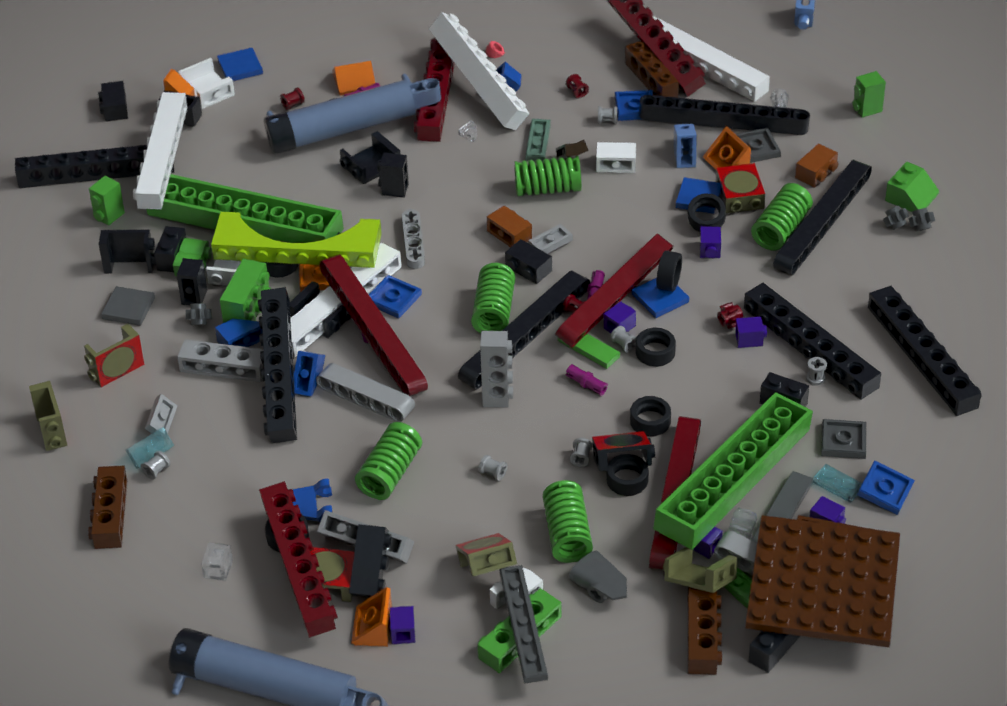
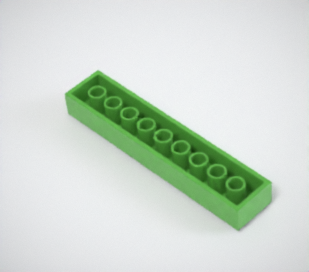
(271, 216)
(732, 471)

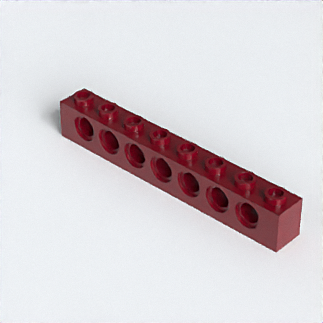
(689, 81)
(432, 117)
(298, 560)

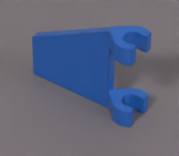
(307, 501)

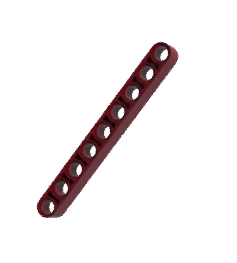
(613, 291)
(373, 325)
(678, 471)

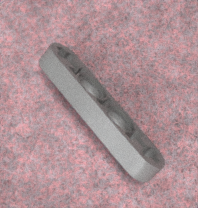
(415, 238)

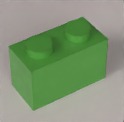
(869, 94)
(106, 200)

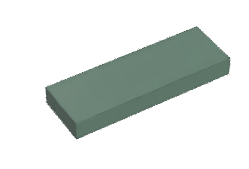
(538, 139)

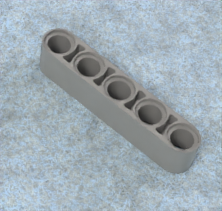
(365, 392)
(738, 546)

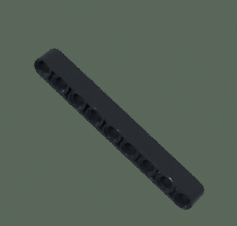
(724, 114)
(822, 217)
(531, 322)

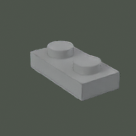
(552, 239)
(161, 414)

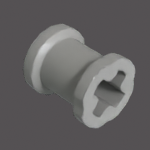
(607, 114)
(624, 339)
(812, 363)
(581, 451)
(155, 465)
(492, 467)

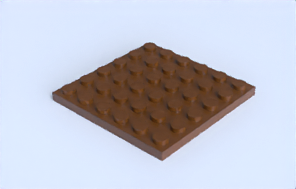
(824, 581)

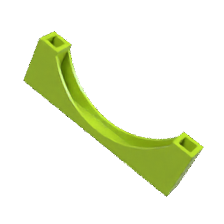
(237, 241)

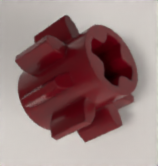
(728, 314)

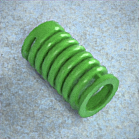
(552, 170)
(781, 216)
(493, 297)
(388, 461)
(567, 521)

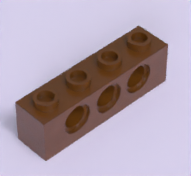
(650, 70)
(109, 507)
(703, 633)

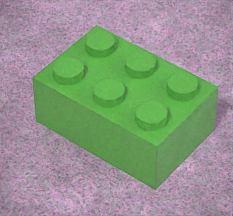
(244, 290)

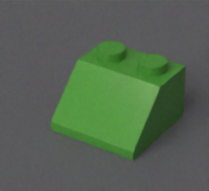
(911, 188)

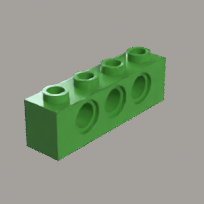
(499, 646)

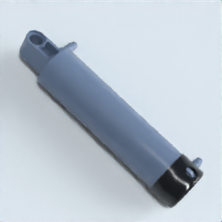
(349, 113)
(261, 673)

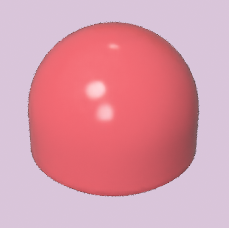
(492, 50)

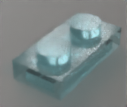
(145, 448)
(837, 483)

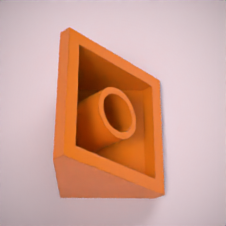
(352, 76)
(728, 150)
(373, 620)

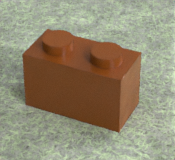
(816, 165)
(508, 226)

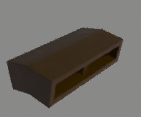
(571, 150)

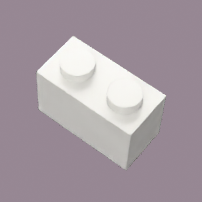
(616, 157)

